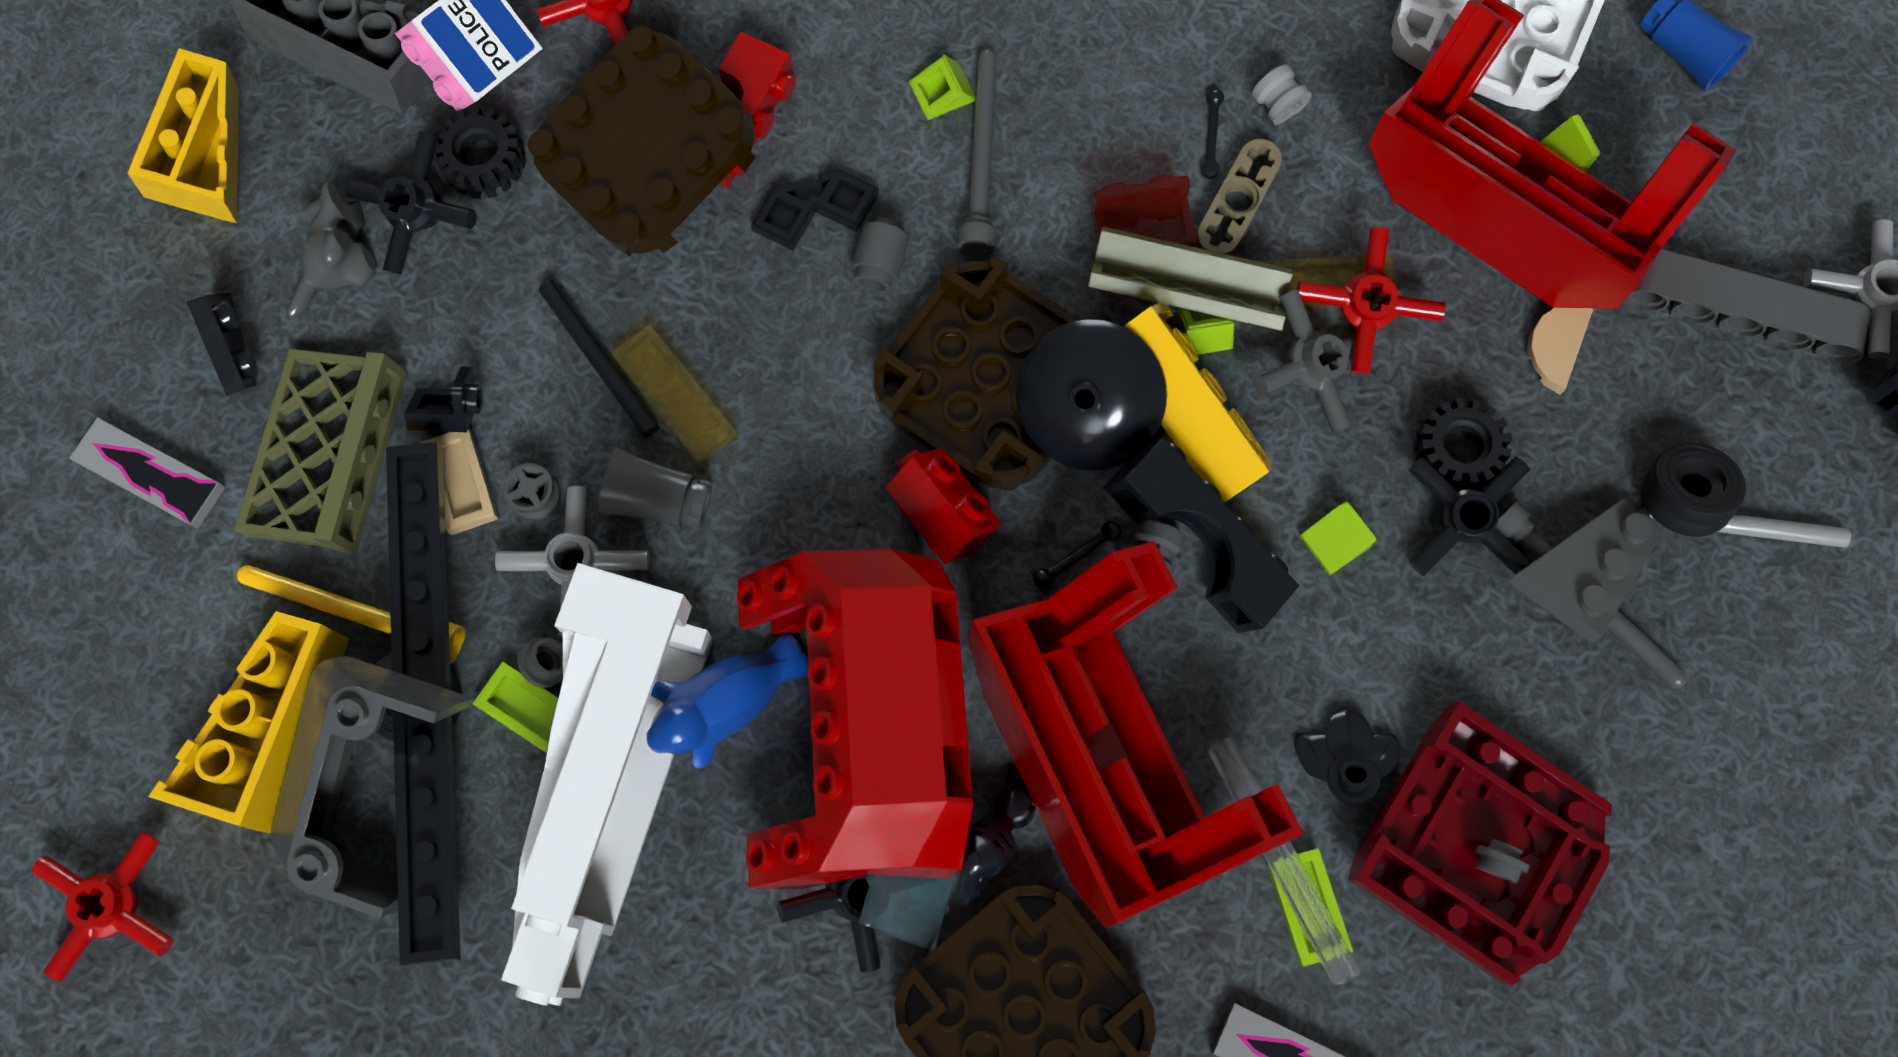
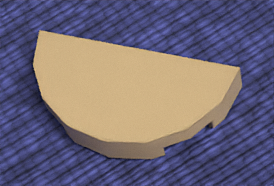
(1556, 343)

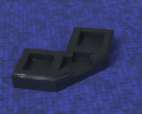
(832, 195)

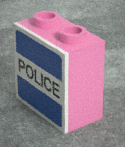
(467, 47)

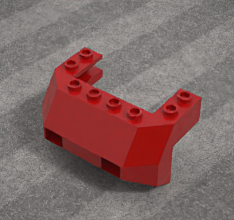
(1517, 198)
(882, 717)
(1097, 751)

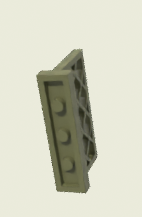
(355, 452)

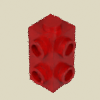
(942, 504)

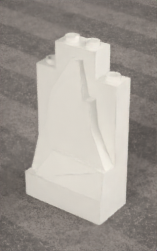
(596, 775)

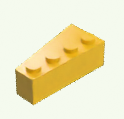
(1195, 419)
(245, 745)

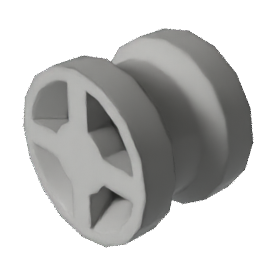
(1281, 94)

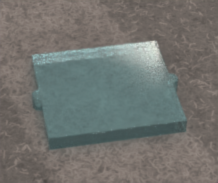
(907, 907)

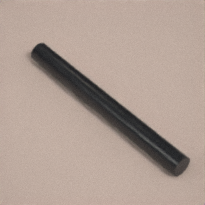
(599, 359)

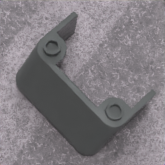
(342, 705)

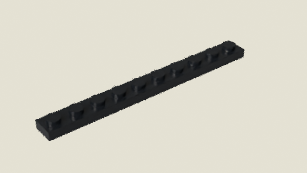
(421, 748)

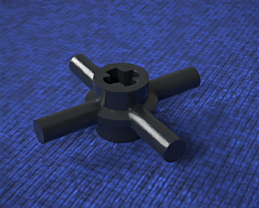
(410, 203)

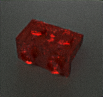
(1147, 209)

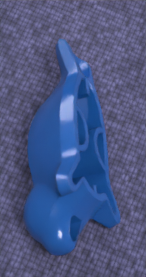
(721, 700)

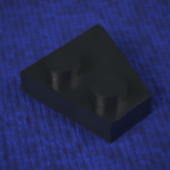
(224, 341)

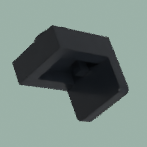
(445, 409)

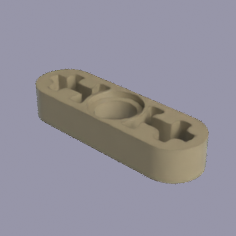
(1238, 181)

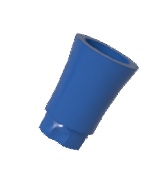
(1695, 39)

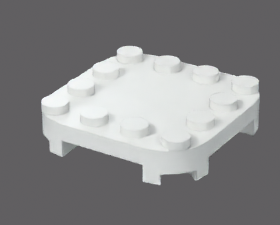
(1533, 62)

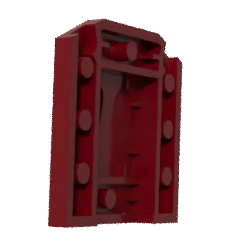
(1462, 792)

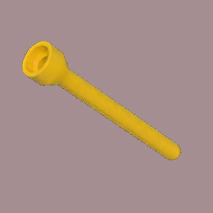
(333, 603)

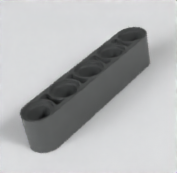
(1754, 306)

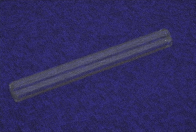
(1290, 872)

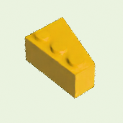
(192, 140)

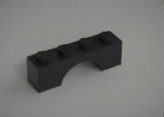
(1245, 579)

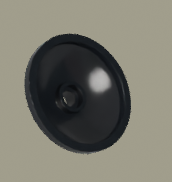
(1119, 373)

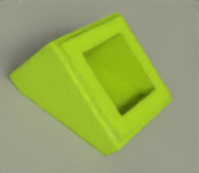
(942, 87)
(1573, 142)
(1206, 331)
(1338, 538)

